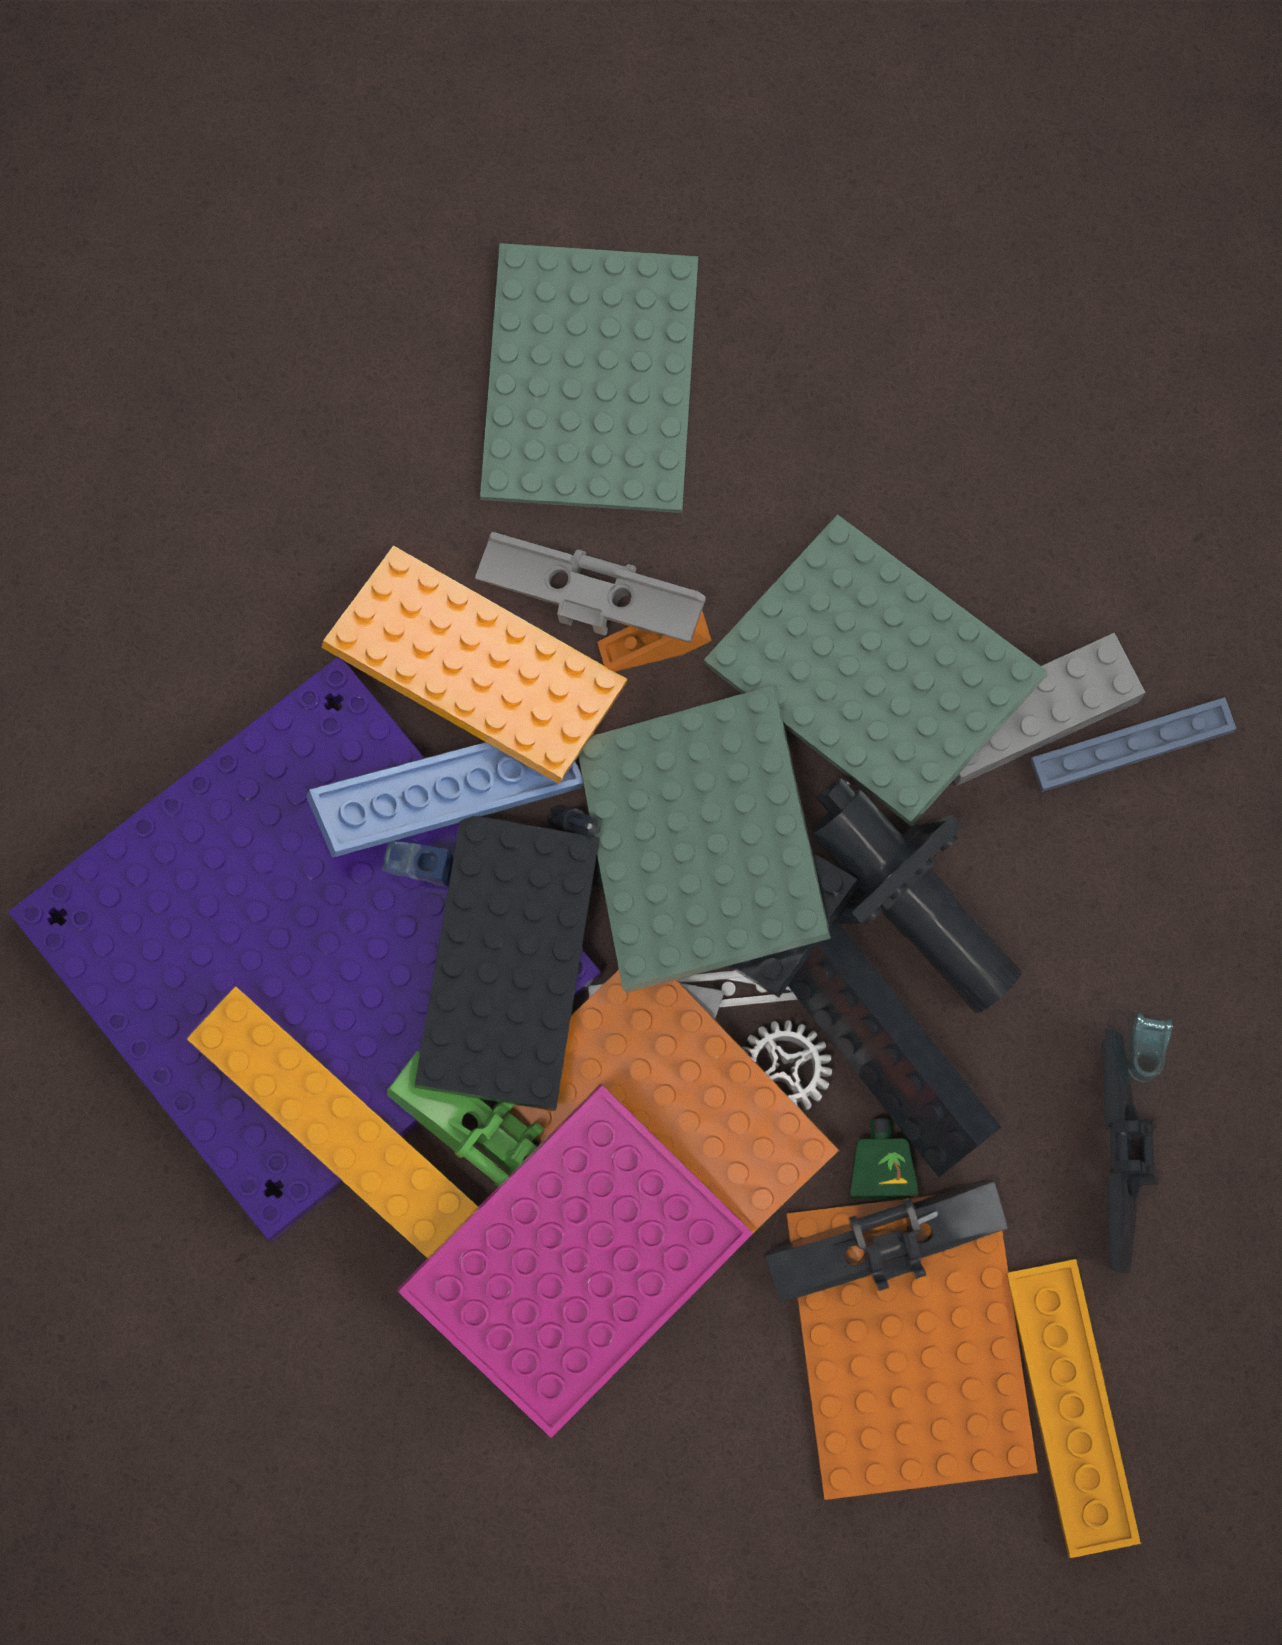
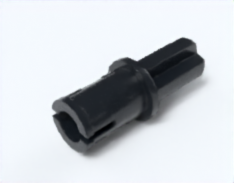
(573, 821)

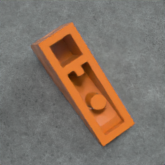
(639, 647)

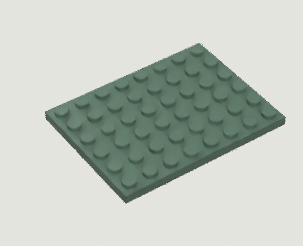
(589, 378)
(876, 669)
(702, 840)

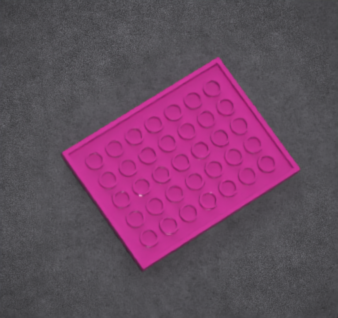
(575, 1261)

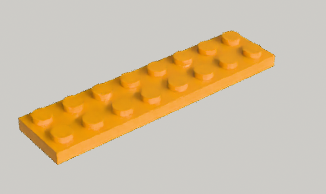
(1072, 1409)

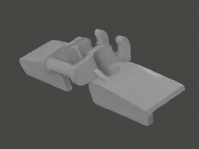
(530, 567)

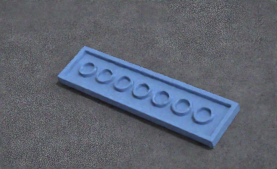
(427, 796)

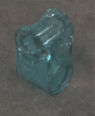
(1151, 1041)

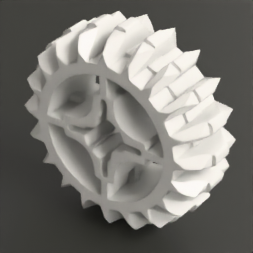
(810, 1052)

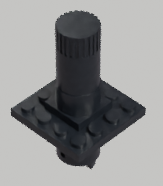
(902, 885)

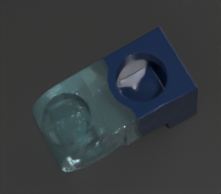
(418, 862)

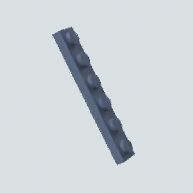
(1133, 744)

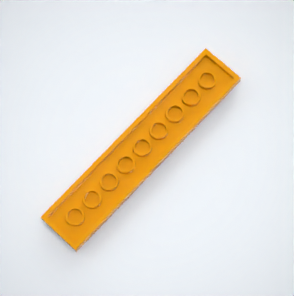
(332, 1122)

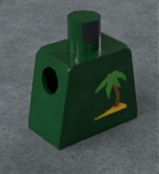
(882, 1166)

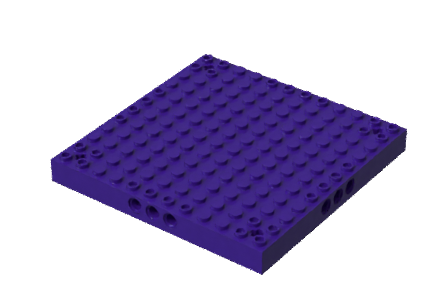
(239, 890)

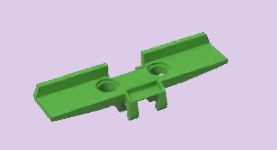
(442, 1113)

